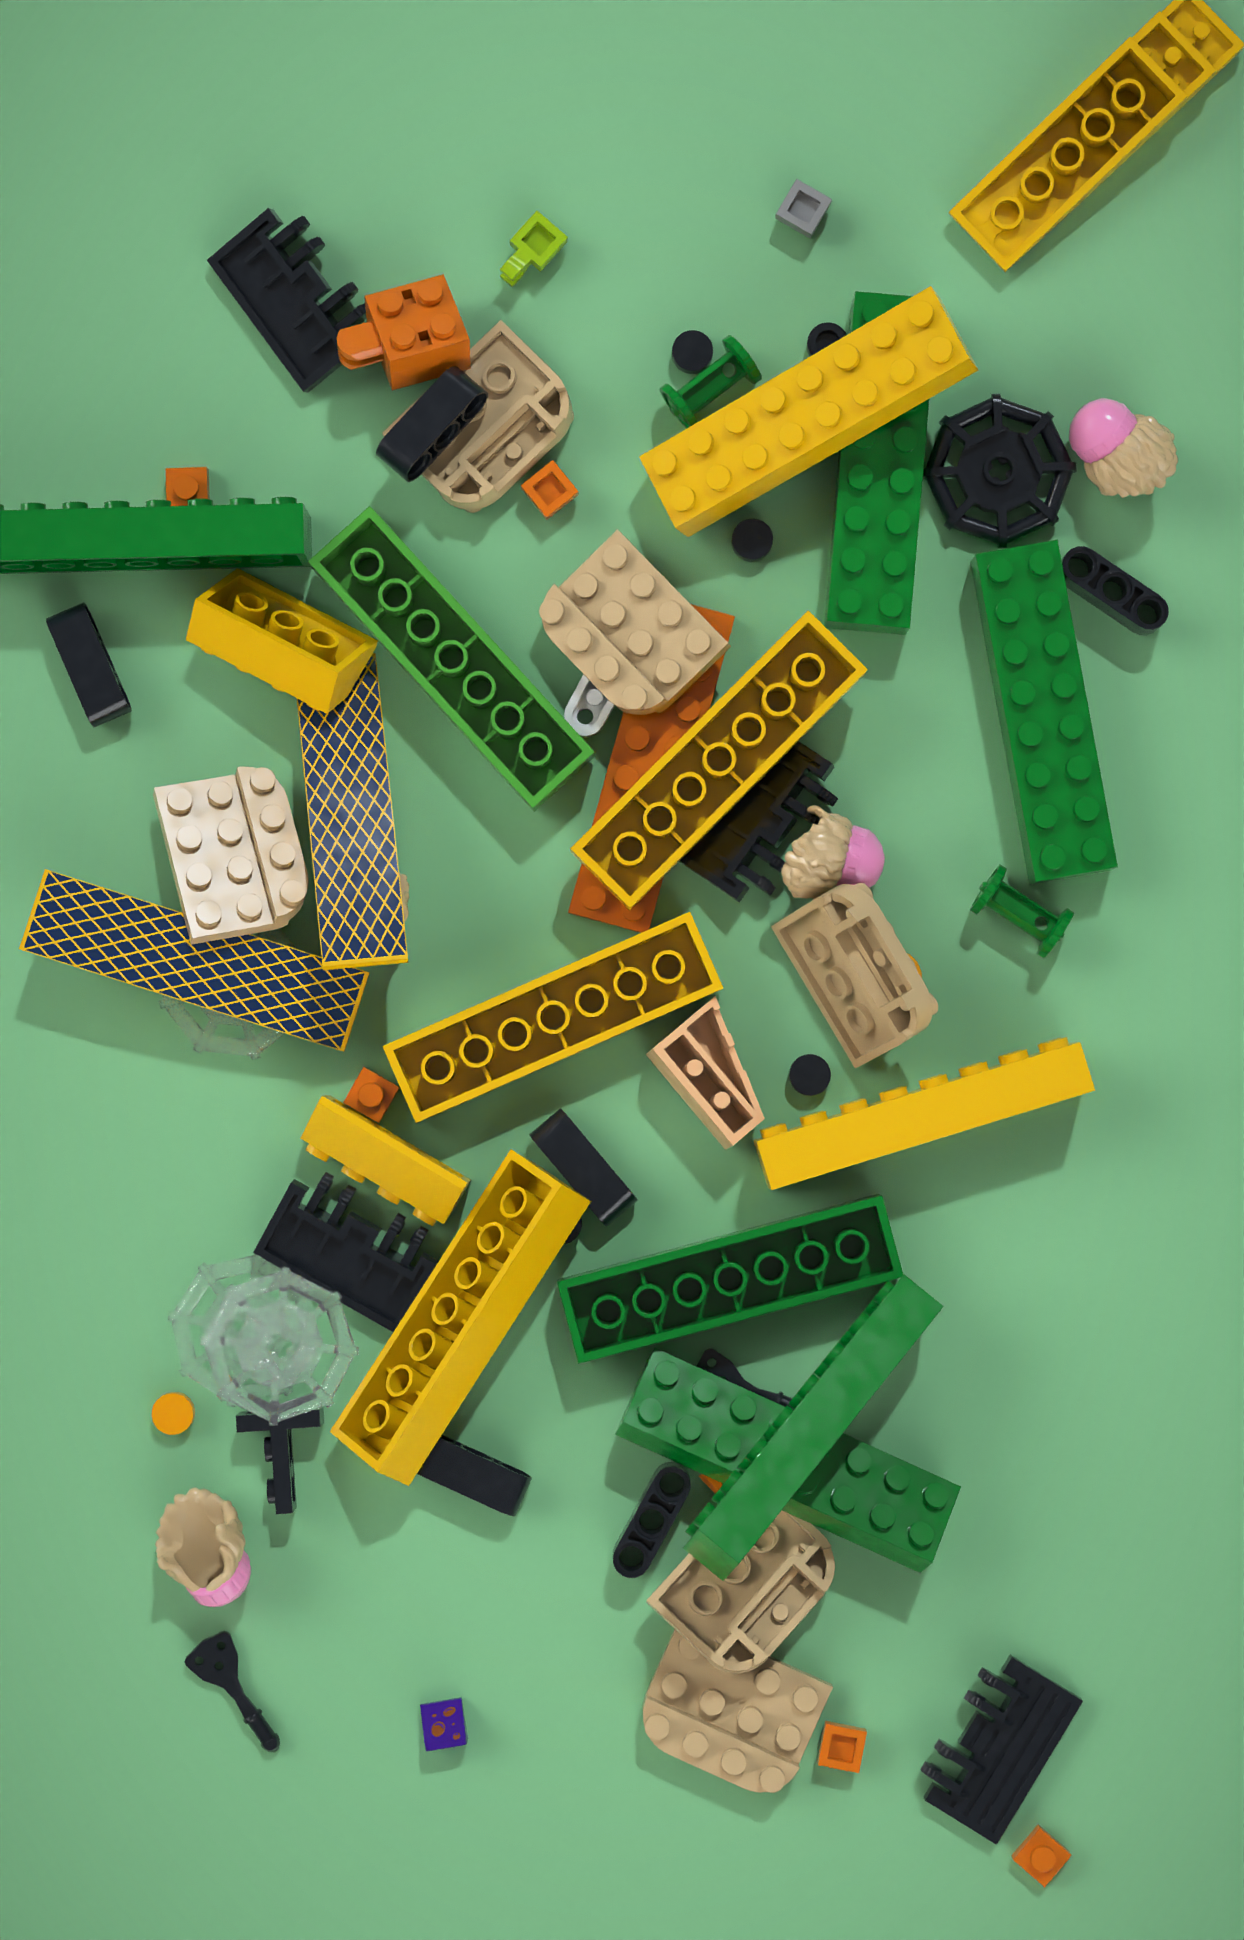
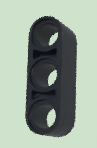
(432, 423)
(1133, 591)
(88, 664)
(583, 1167)
(476, 1475)
(645, 1539)

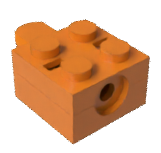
(409, 331)

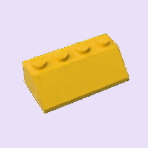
(280, 640)
(384, 1159)

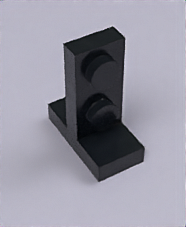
(279, 1451)

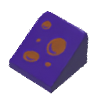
(444, 1724)

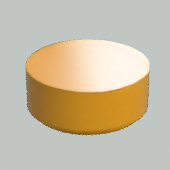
(173, 1413)

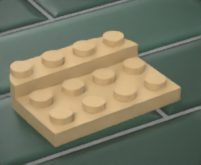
(513, 430)
(630, 629)
(233, 853)
(857, 971)
(758, 1603)
(731, 1724)

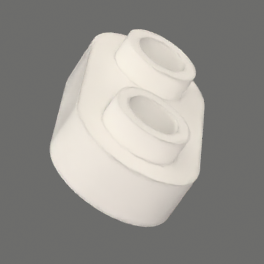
(588, 698)

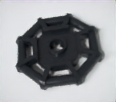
(1021, 480)

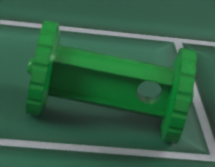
(710, 383)
(1021, 911)

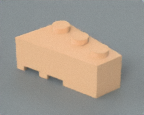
(708, 1075)

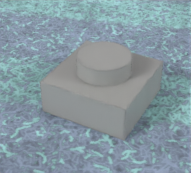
(803, 208)

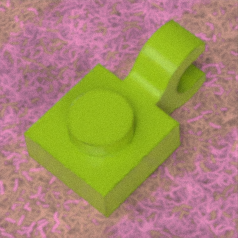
(534, 244)

